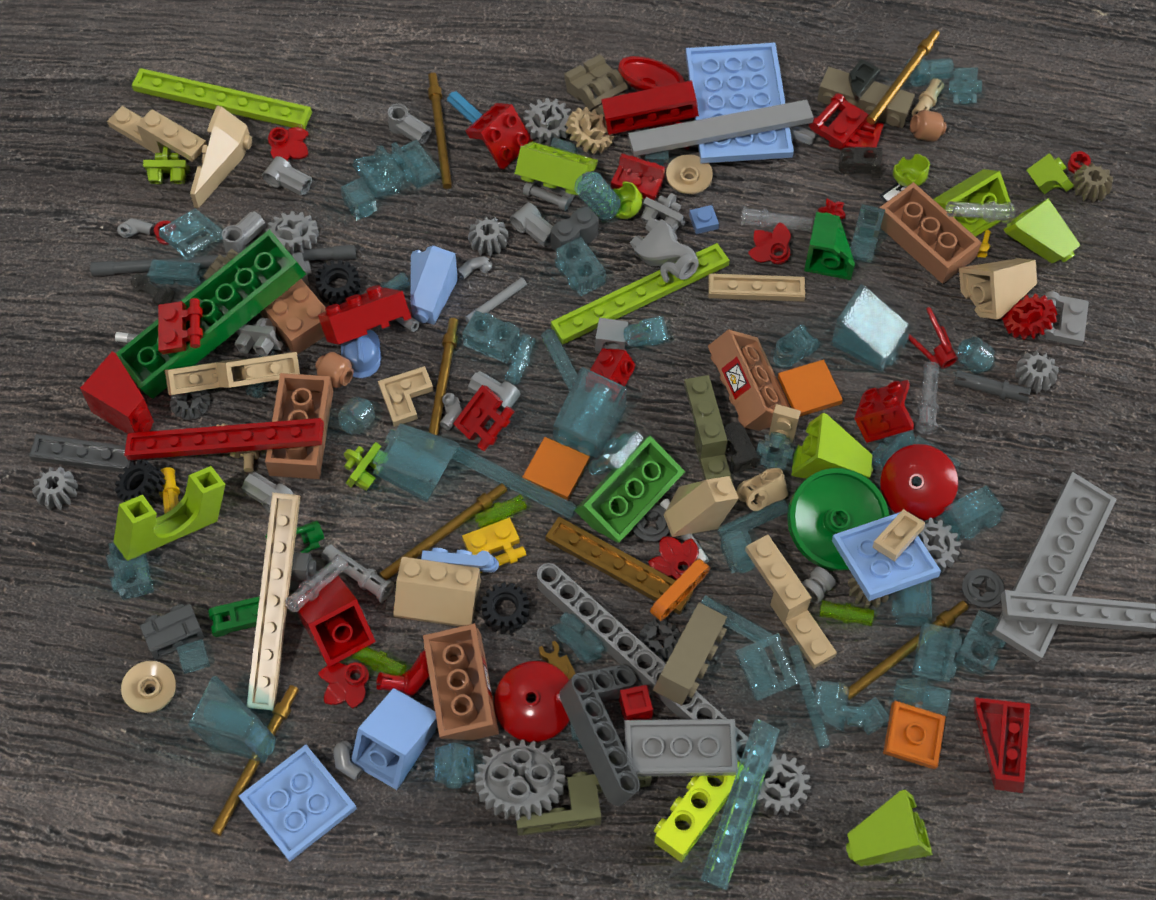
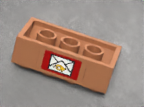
(747, 378)
(460, 684)

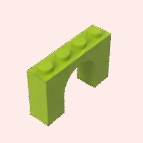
(140, 531)

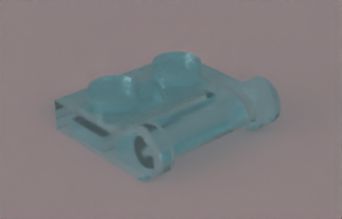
(188, 227)
(616, 452)
(760, 671)

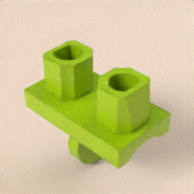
(166, 163)
(360, 476)

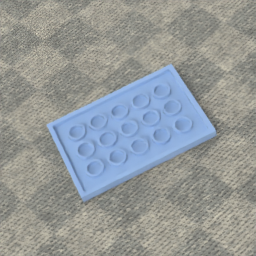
(737, 81)

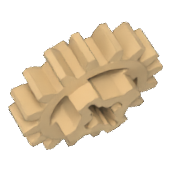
(589, 130)

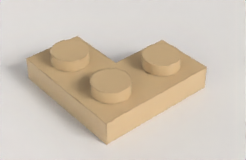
(400, 389)

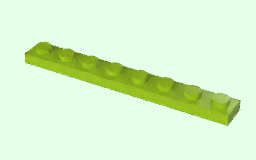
(211, 96)
(634, 296)

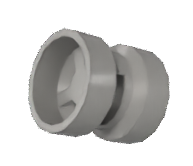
(818, 584)

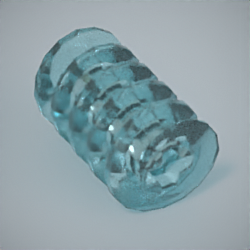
(598, 195)

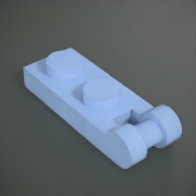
(482, 560)

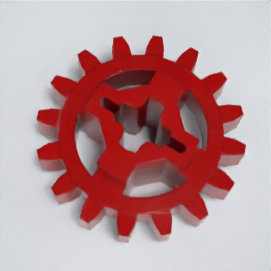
(1030, 316)

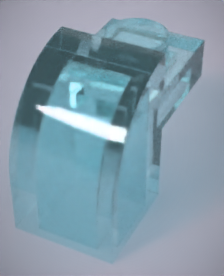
(866, 233)
(832, 706)

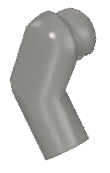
(135, 226)
(472, 264)
(453, 410)
(342, 760)

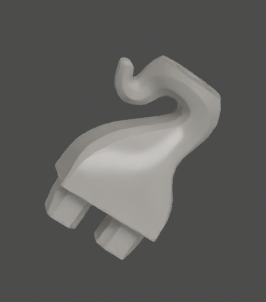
(663, 249)

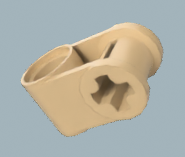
(765, 487)

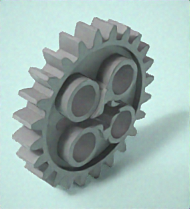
(521, 772)

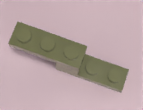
(710, 435)
(584, 807)

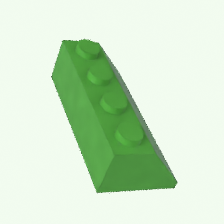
(630, 490)

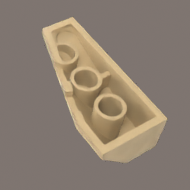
(225, 150)

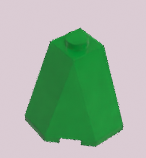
(829, 248)

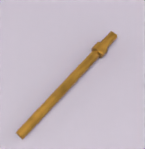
(923, 49)
(435, 96)
(449, 343)
(482, 502)
(944, 619)
(281, 712)

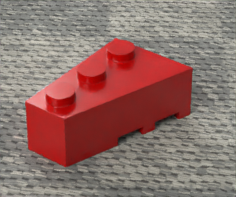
(363, 313)
(1004, 740)

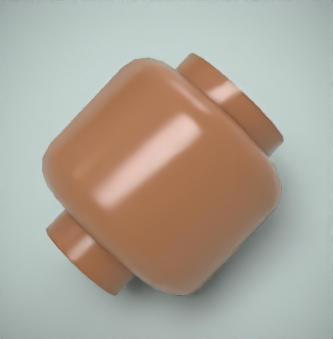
(927, 125)
(336, 367)

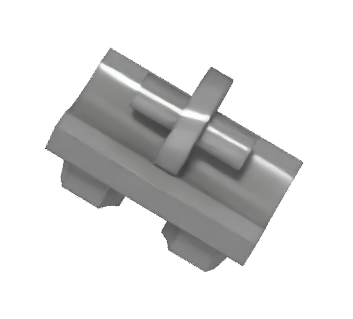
(654, 209)
(259, 336)

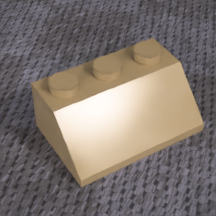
(436, 592)

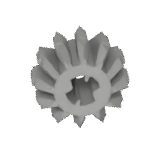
(488, 236)
(1036, 371)
(55, 488)

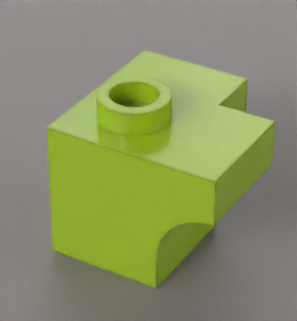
(1049, 174)

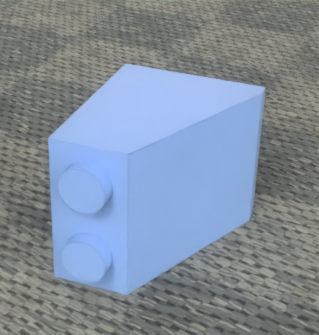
(393, 738)

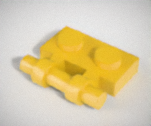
(494, 539)

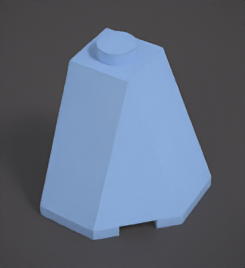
(431, 282)

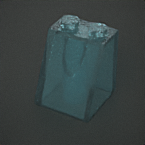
(870, 330)
(590, 413)
(414, 460)
(230, 725)

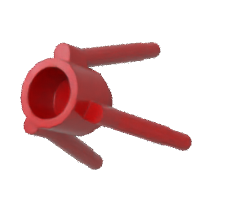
(944, 352)

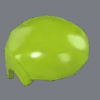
(911, 170)
(630, 200)

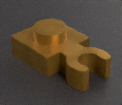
(553, 658)

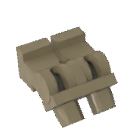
(594, 83)

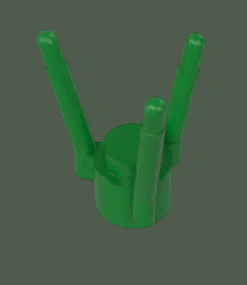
(311, 534)

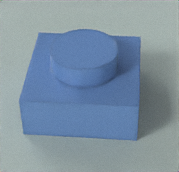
(704, 219)

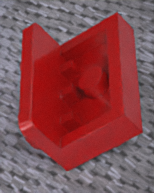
(643, 174)
(614, 365)

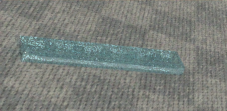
(740, 804)

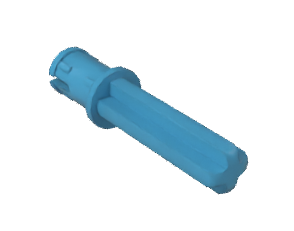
(463, 107)

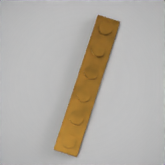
(611, 561)

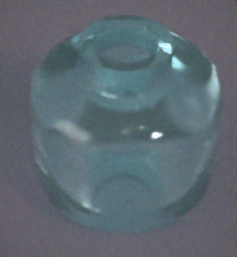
(975, 355)
(356, 415)

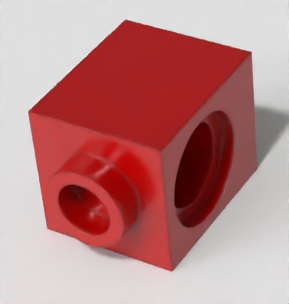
(636, 703)

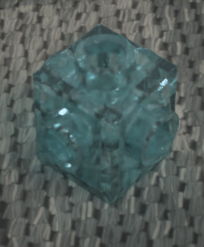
(965, 85)
(775, 459)
(454, 765)

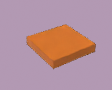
(810, 388)
(556, 468)
(914, 735)

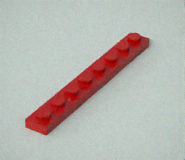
(224, 439)

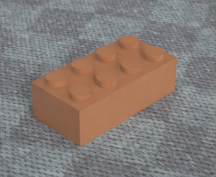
(928, 233)
(296, 317)
(297, 399)

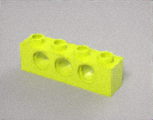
(680, 842)

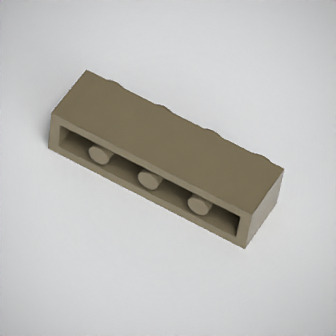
(895, 113)
(690, 653)

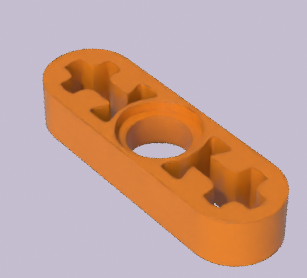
(680, 589)

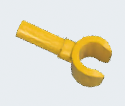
(984, 245)

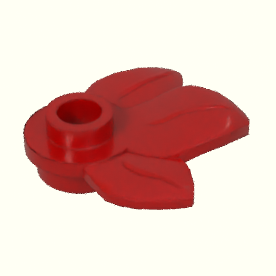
(291, 142)
(769, 243)
(673, 555)
(341, 686)

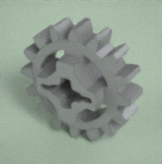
(547, 120)
(295, 231)
(935, 535)
(791, 781)

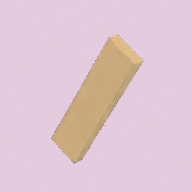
(756, 287)

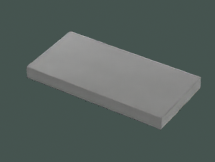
(682, 747)

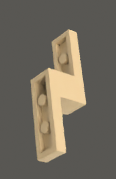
(155, 132)
(231, 373)
(790, 601)

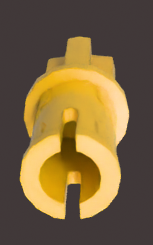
(170, 491)

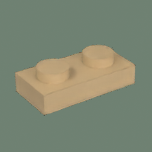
(785, 421)
(898, 535)

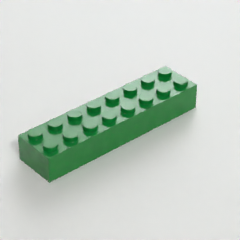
(228, 303)

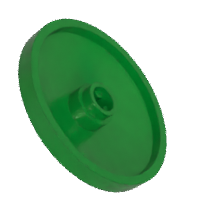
(829, 505)

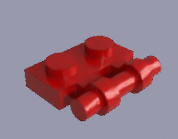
(172, 326)
(477, 414)

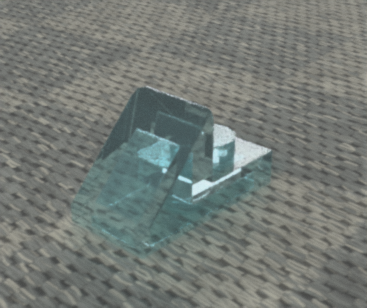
(919, 694)

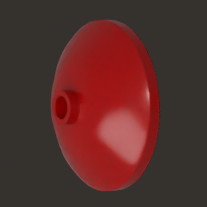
(647, 73)
(937, 476)
(534, 720)

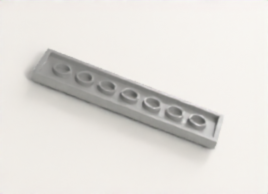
(1058, 559)

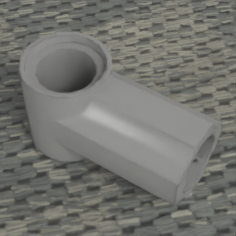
(402, 122)
(281, 173)
(529, 220)
(243, 232)
(505, 391)
(262, 489)

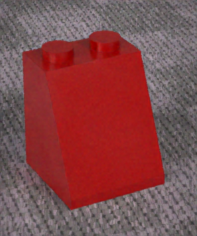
(116, 398)
(336, 623)

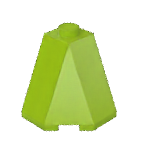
(1044, 232)
(829, 448)
(890, 834)

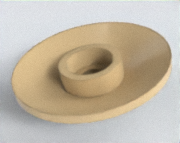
(689, 167)
(142, 677)

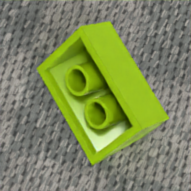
(552, 166)
(979, 188)

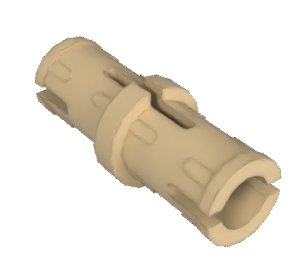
(929, 97)

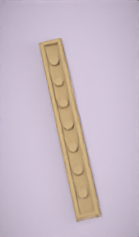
(272, 605)

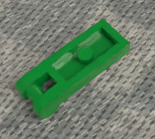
(242, 616)

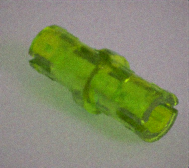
(500, 511)
(846, 613)
(380, 661)

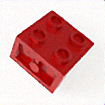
(501, 133)
(883, 411)

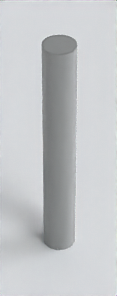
(499, 298)

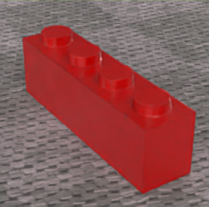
(650, 107)

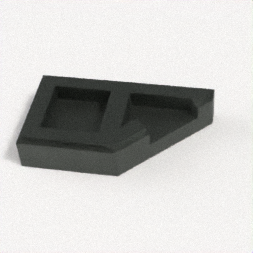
(862, 77)

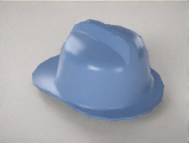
(363, 354)

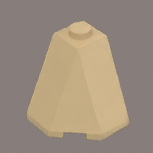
(997, 285)
(700, 506)

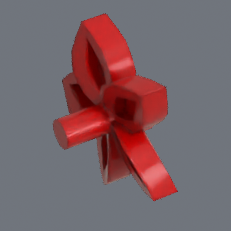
(833, 208)

